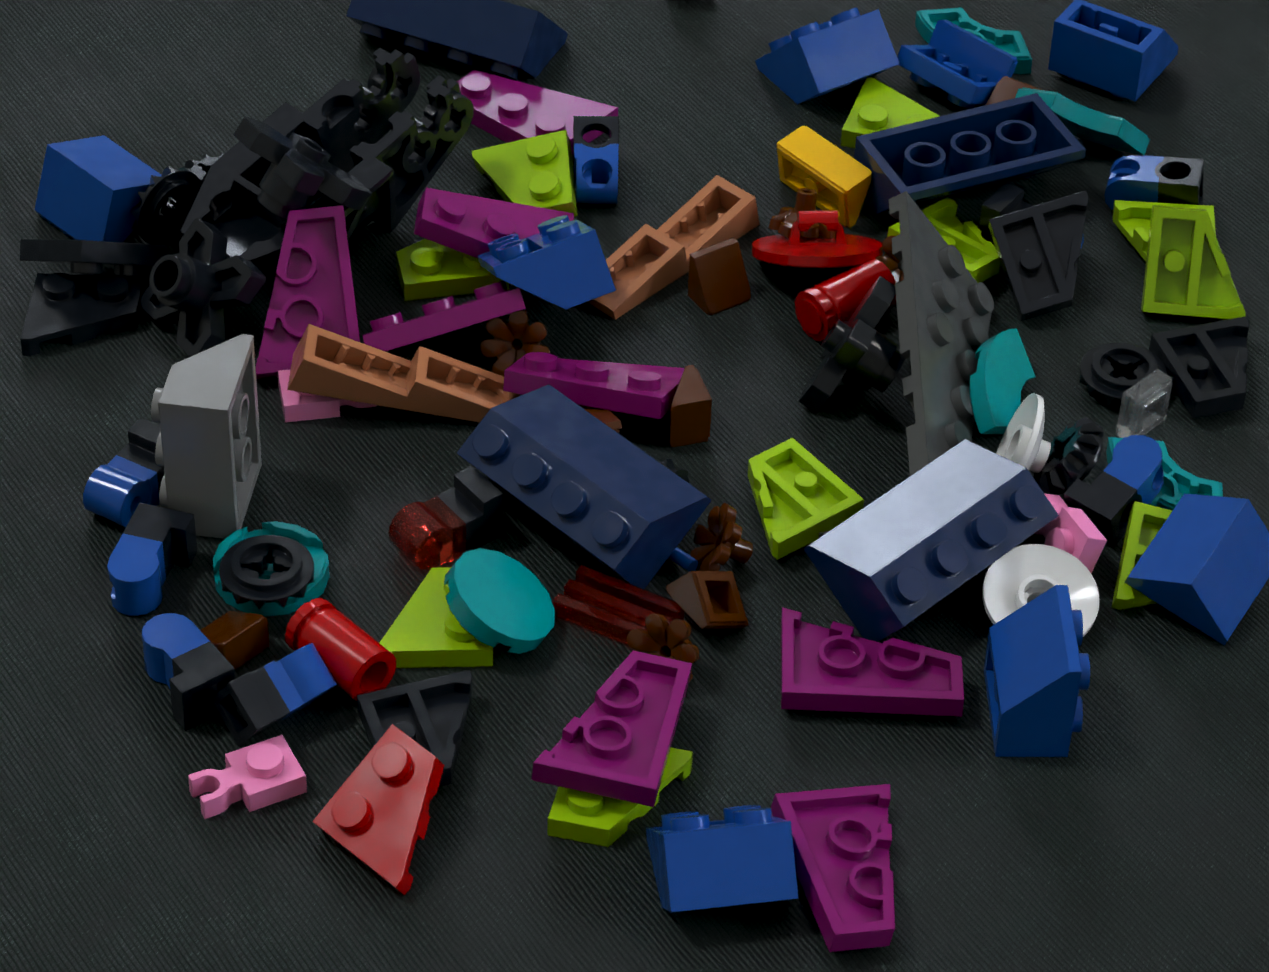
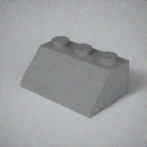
(210, 436)

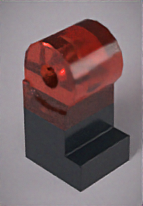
(450, 522)

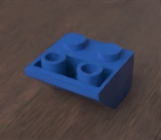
(1109, 49)
(829, 55)
(557, 264)
(1036, 677)
(722, 861)

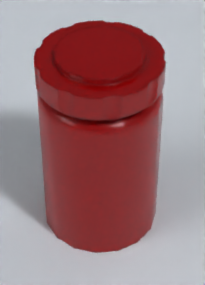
(838, 297)
(348, 651)

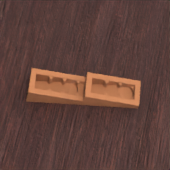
(661, 256)
(360, 373)

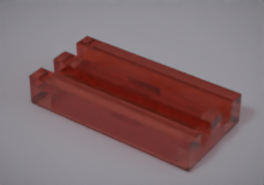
(616, 597)

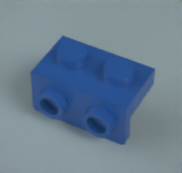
(957, 64)

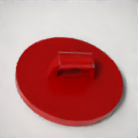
(818, 252)

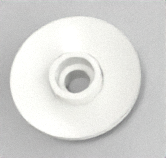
(1024, 434)
(1030, 572)

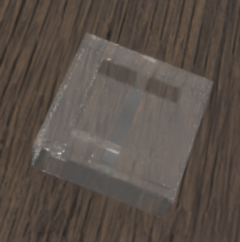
(1144, 405)

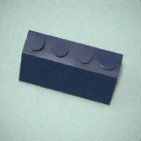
(469, 30)
(965, 151)
(585, 481)
(928, 537)

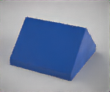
(91, 188)
(1206, 563)

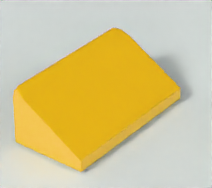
(819, 165)

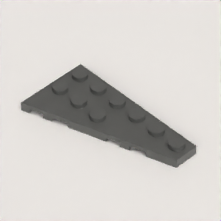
(940, 328)

